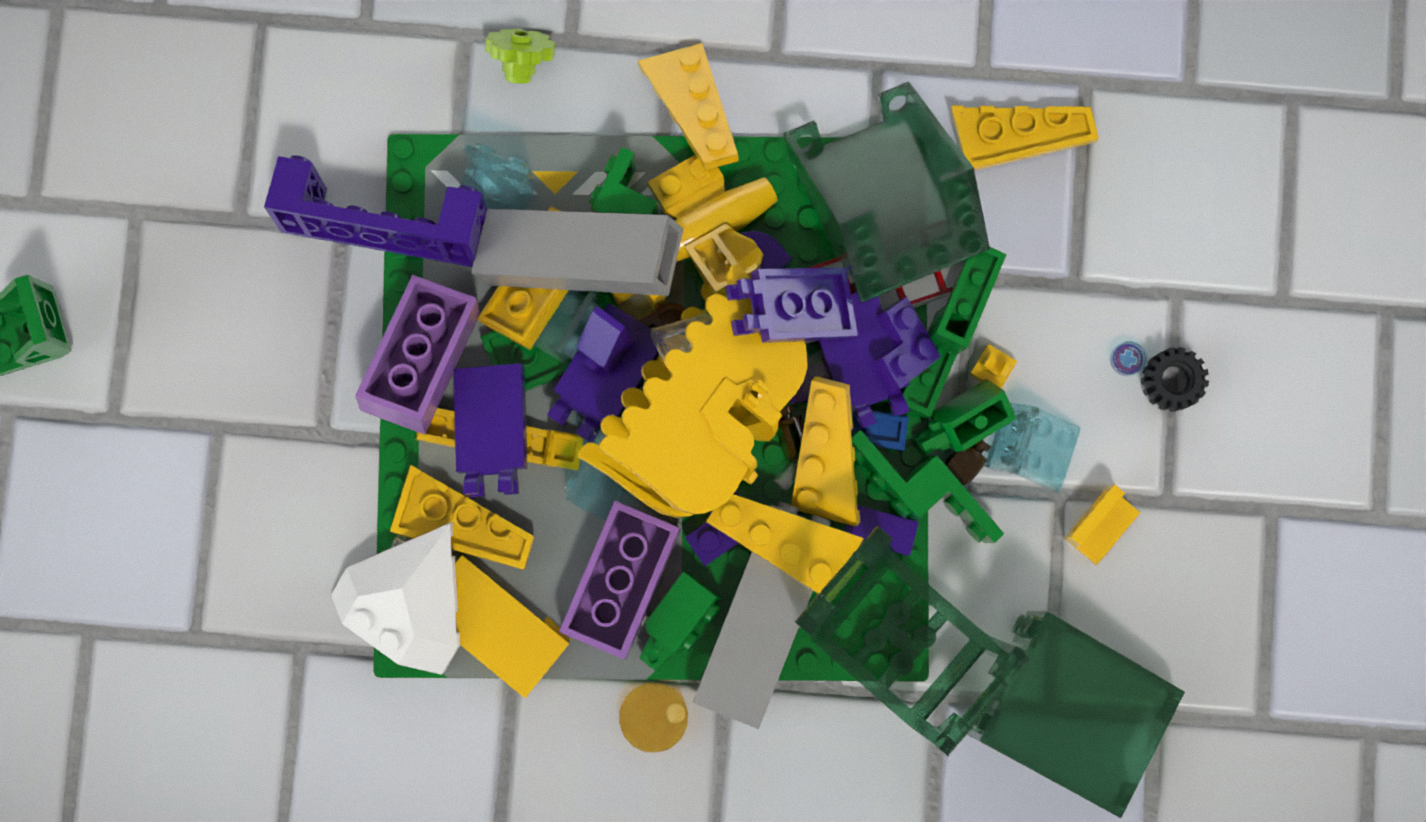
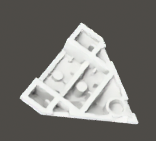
(405, 601)

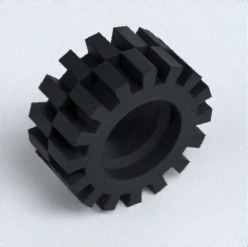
(1195, 379)

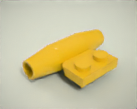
(701, 203)

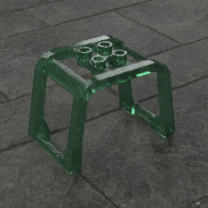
(823, 619)

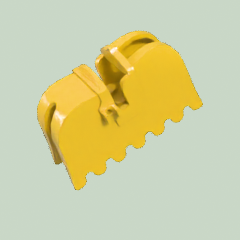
(694, 427)

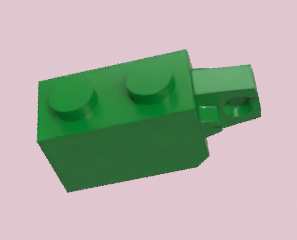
(967, 419)
(678, 619)

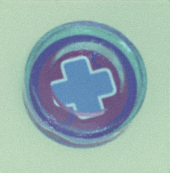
(1128, 358)

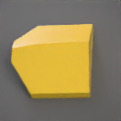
(720, 250)

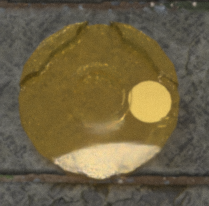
(653, 717)

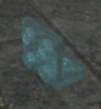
(502, 181)
(567, 325)
(1034, 447)
(593, 490)

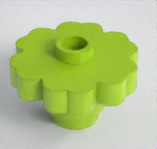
(519, 52)

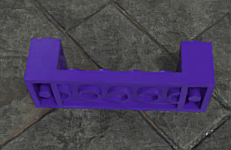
(299, 209)

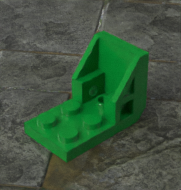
(30, 325)

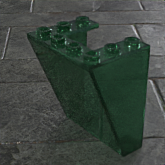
(892, 196)
(1079, 713)

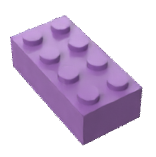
(418, 354)
(620, 580)

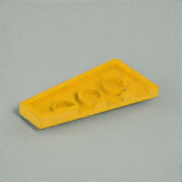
(693, 102)
(1008, 135)
(826, 459)
(476, 530)
(789, 542)

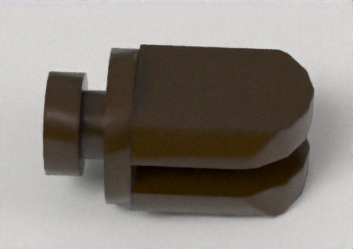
(790, 433)
(967, 463)

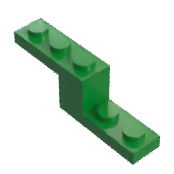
(954, 327)
(923, 489)

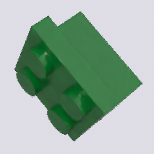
(615, 194)

